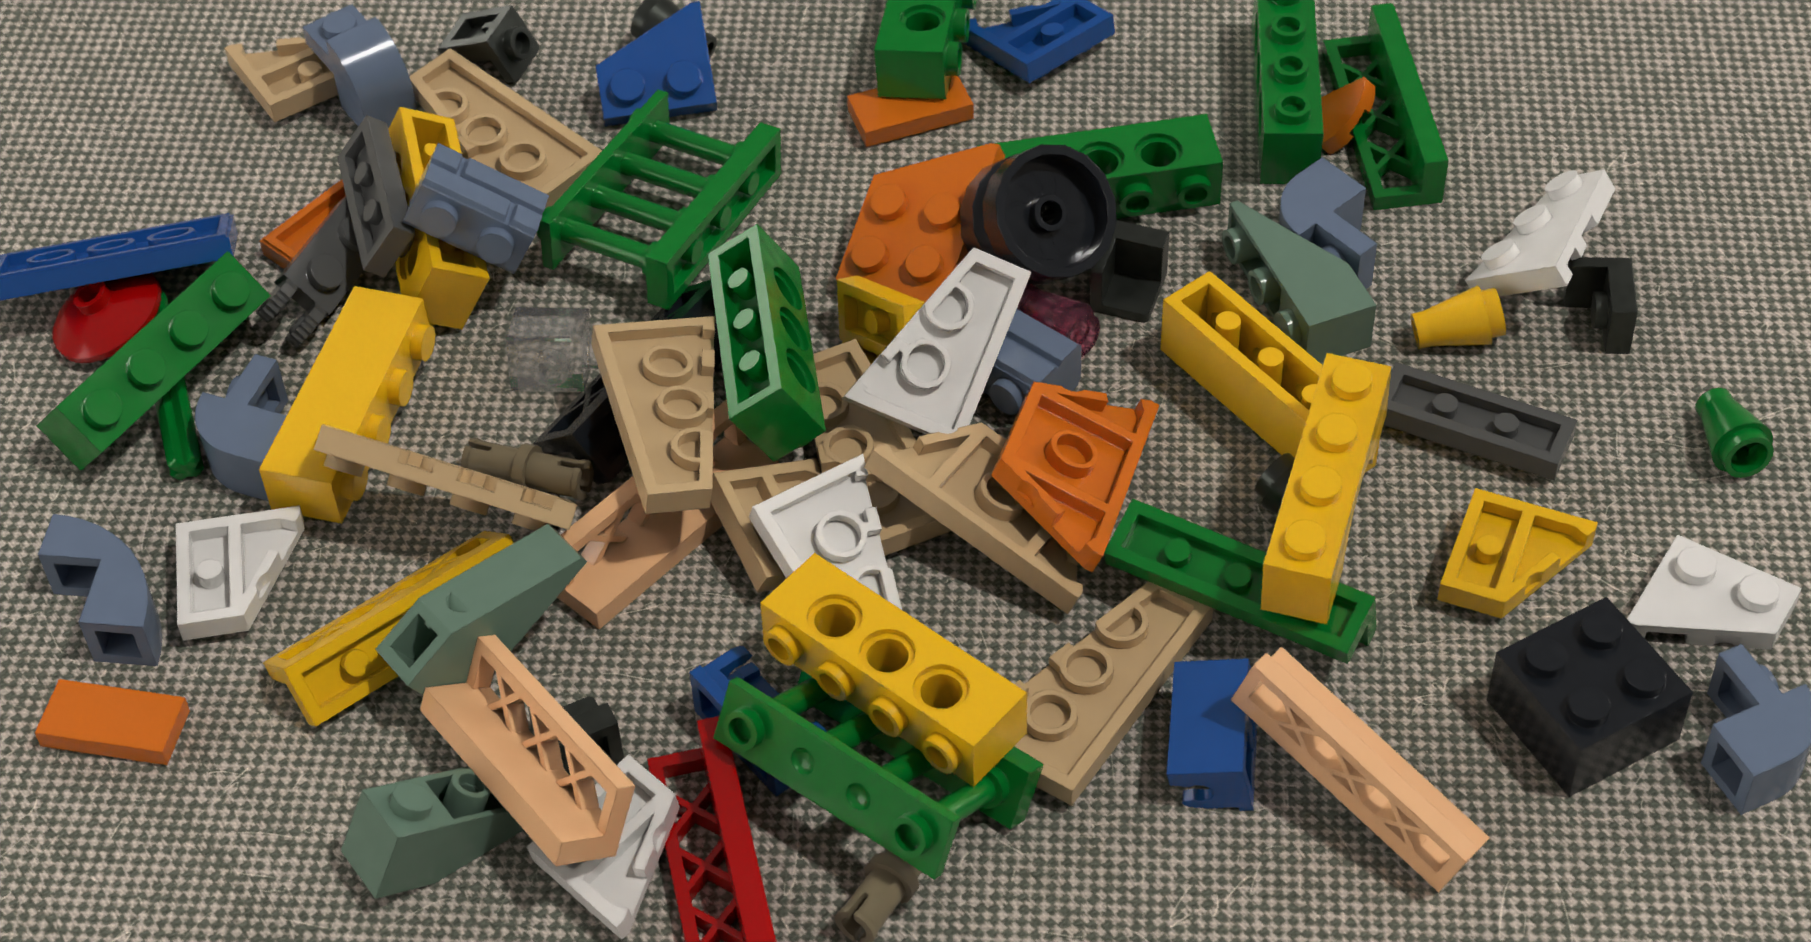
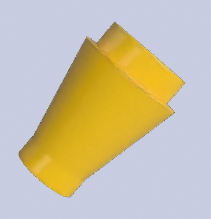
(1462, 320)

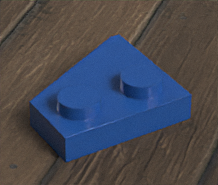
(1042, 36)
(664, 58)

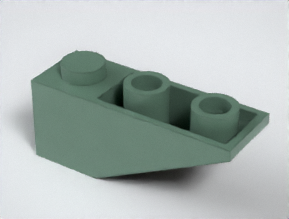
(1302, 286)
(495, 597)
(423, 830)

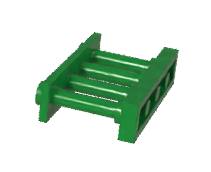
(691, 232)
(856, 789)

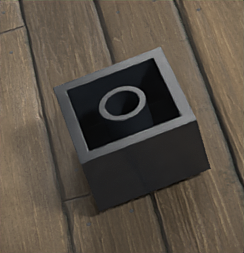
(1588, 696)

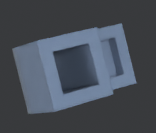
(364, 64)
(1328, 211)
(243, 425)
(1765, 735)

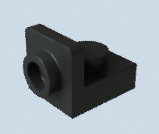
(495, 36)
(1610, 292)

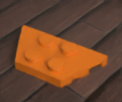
(912, 223)
(1073, 464)

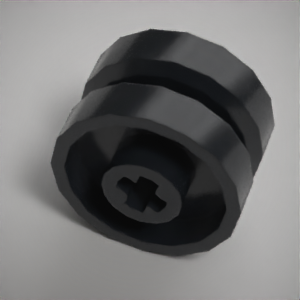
(1041, 212)

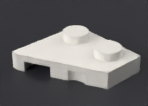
(230, 568)
(1713, 599)

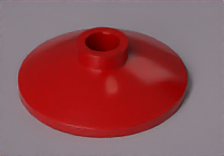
(105, 317)

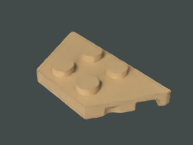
(955, 486)

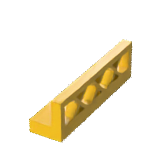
(340, 659)

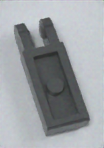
(317, 274)

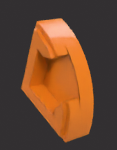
(1343, 110)

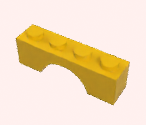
(1323, 488)

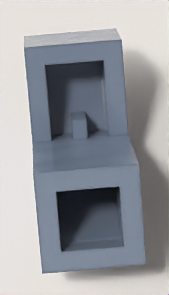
(119, 608)

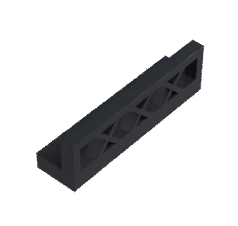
(588, 423)

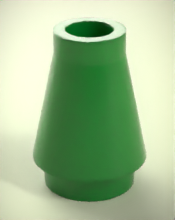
(1734, 435)

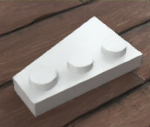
(1546, 236)
(947, 350)
(832, 519)

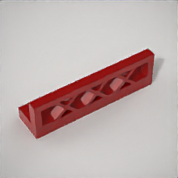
(735, 845)

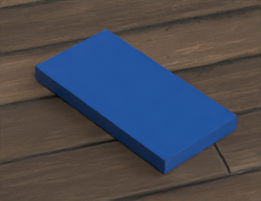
(116, 256)

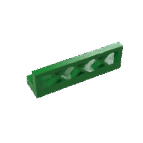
(1404, 102)
(1229, 579)

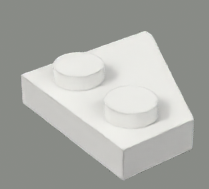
(617, 884)

